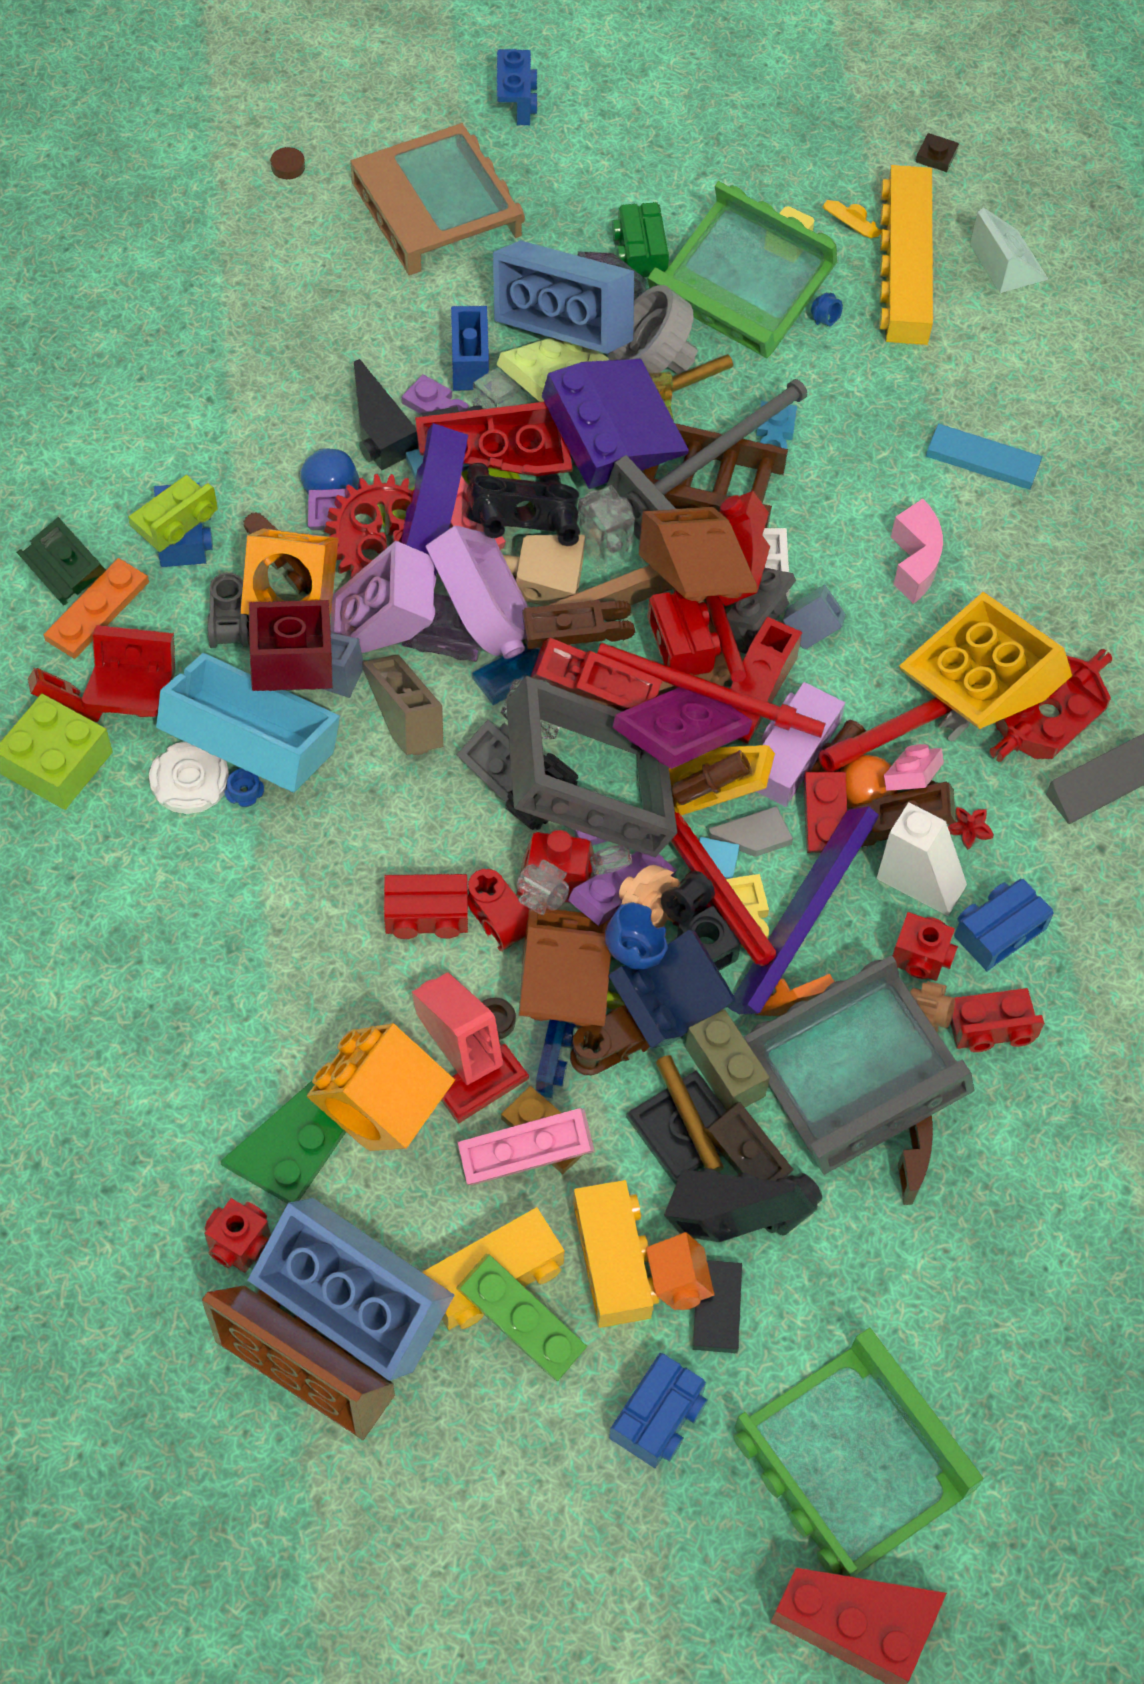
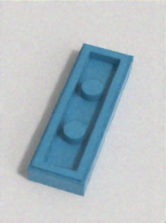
(984, 456)

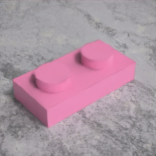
(914, 768)

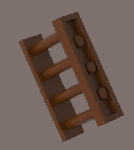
(746, 453)

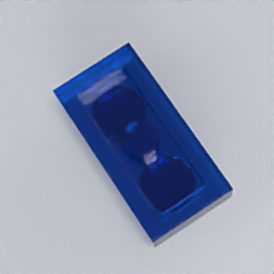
(551, 1067)

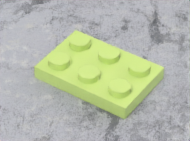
(534, 361)

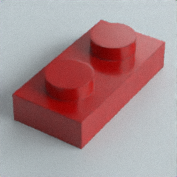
(824, 807)

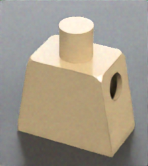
(547, 568)

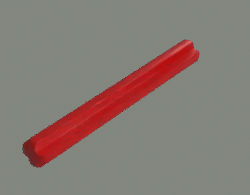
(725, 898)

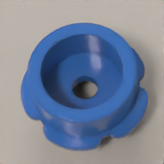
(826, 305)
(239, 779)

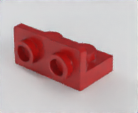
(994, 1019)

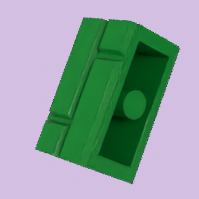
(641, 237)

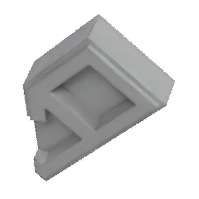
(755, 833)

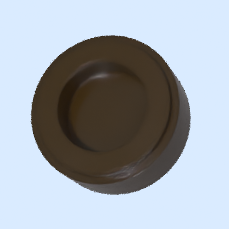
(504, 1015)

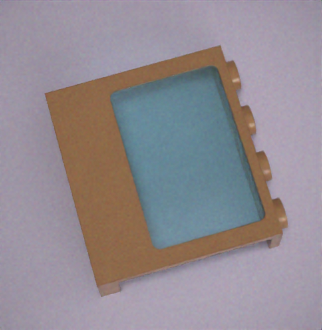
(433, 193)

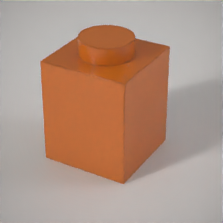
(680, 1272)

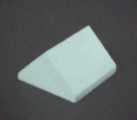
(1004, 253)

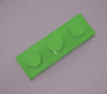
(521, 1317)

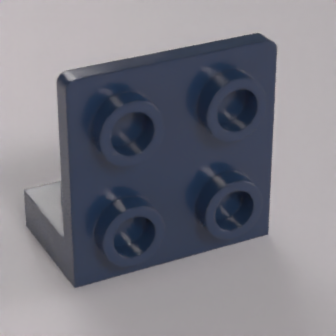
(674, 992)

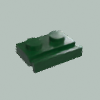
(61, 561)

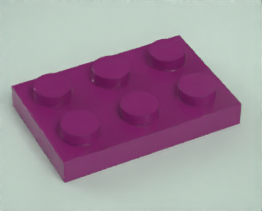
(681, 726)

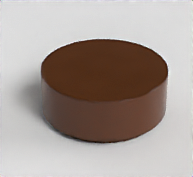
(287, 163)

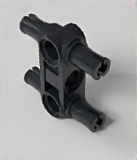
(495, 503)

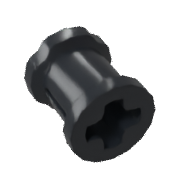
(687, 896)

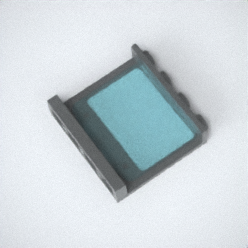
(857, 1065)

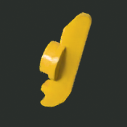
(853, 216)

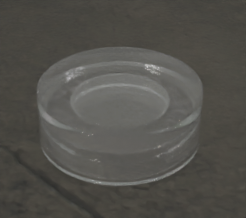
(610, 859)

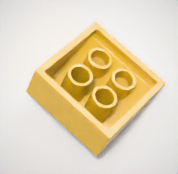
(988, 663)

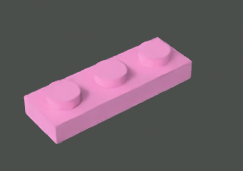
(526, 1146)

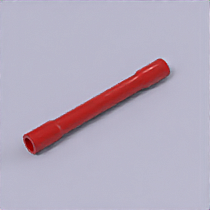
(853, 748)

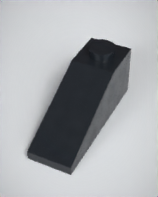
(383, 425)

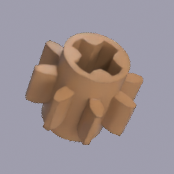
(935, 1003)

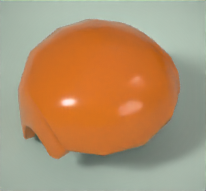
(866, 780)

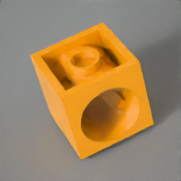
(268, 545)
(380, 1087)

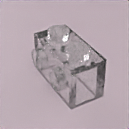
(607, 528)

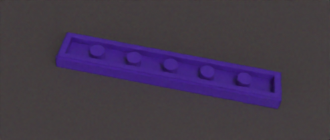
(805, 909)

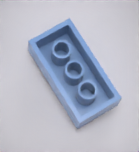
(564, 296)
(350, 1288)

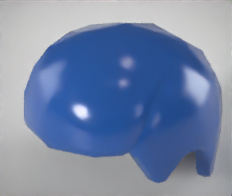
(328, 471)
(634, 938)

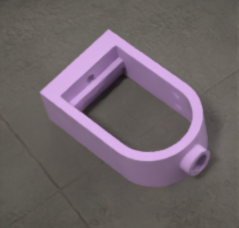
(481, 589)

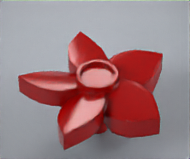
(971, 826)

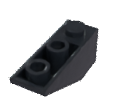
(729, 1206)

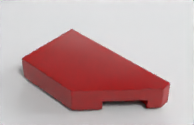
(60, 691)

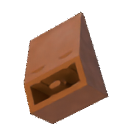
(695, 552)
(564, 968)

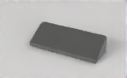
(1099, 781)

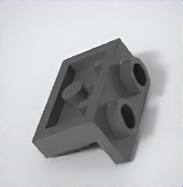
(770, 601)
(489, 757)

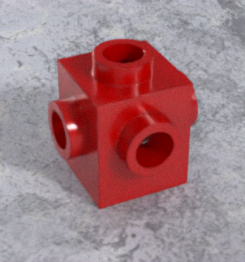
(924, 947)
(238, 1247)

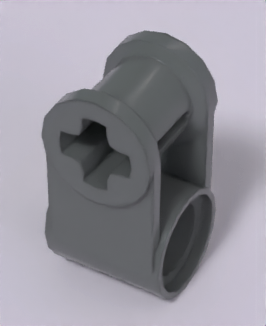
(225, 621)

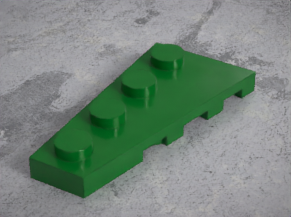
(287, 1149)

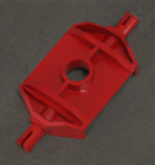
(1078, 702)

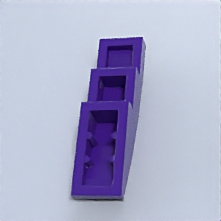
(435, 488)

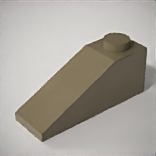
(406, 705)

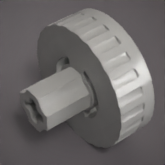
(660, 332)

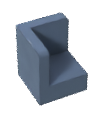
(815, 616)
(345, 664)

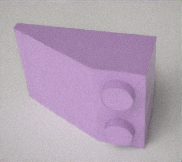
(386, 599)

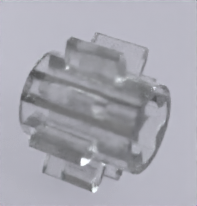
(542, 887)

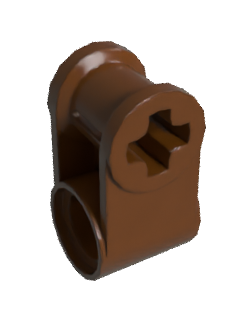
(613, 1041)

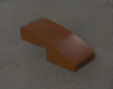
(915, 1162)

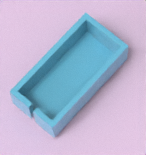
(255, 730)

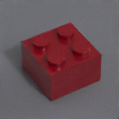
(290, 645)

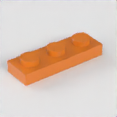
(96, 607)

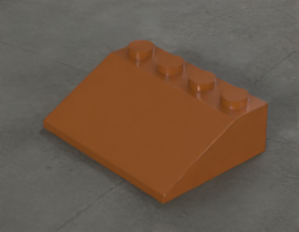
(298, 1358)

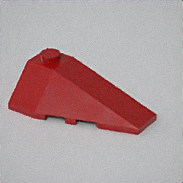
(507, 438)

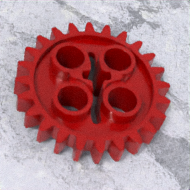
(355, 536)

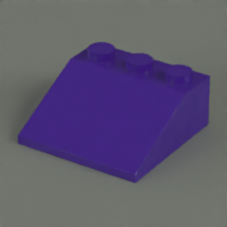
(611, 413)

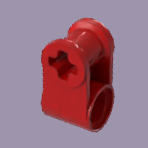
(499, 913)

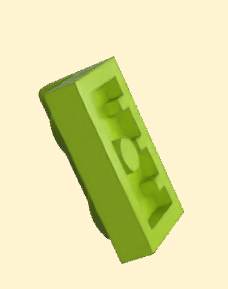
(174, 512)

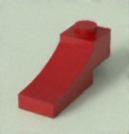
(748, 522)
(593, 675)

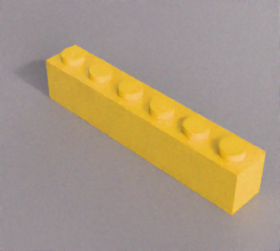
(908, 255)

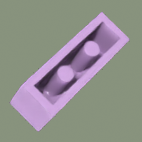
(795, 749)

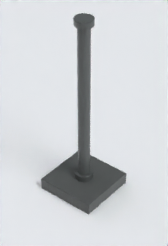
(646, 496)

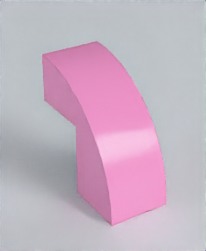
(921, 536)

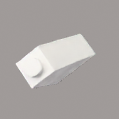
(923, 860)

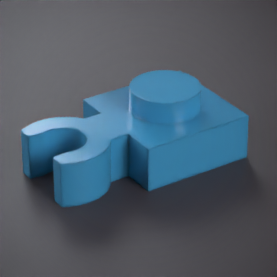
(779, 427)

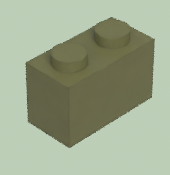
(727, 1061)

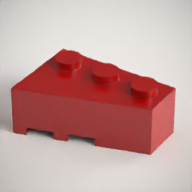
(860, 1620)

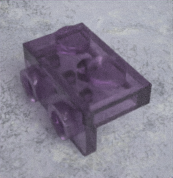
(446, 634)

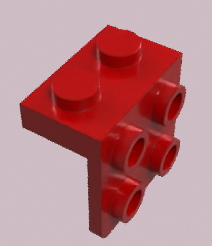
(129, 670)

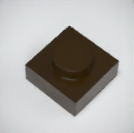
(937, 152)

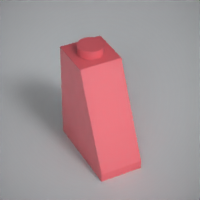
(459, 1026)

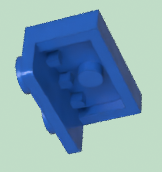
(516, 81)

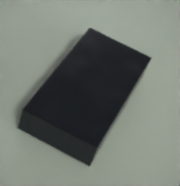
(719, 1316)

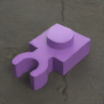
(430, 396)

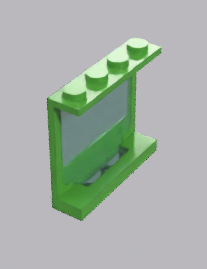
(749, 270)
(855, 1459)

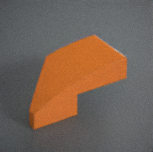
(784, 998)

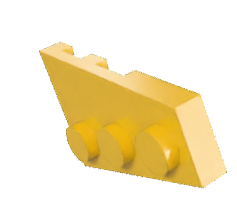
(760, 760)

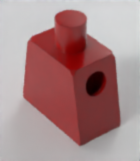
(564, 852)

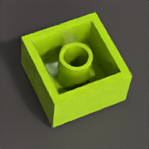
(53, 751)

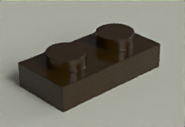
(747, 1145)

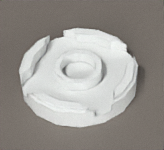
(190, 789)

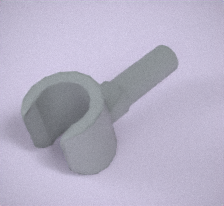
(955, 722)

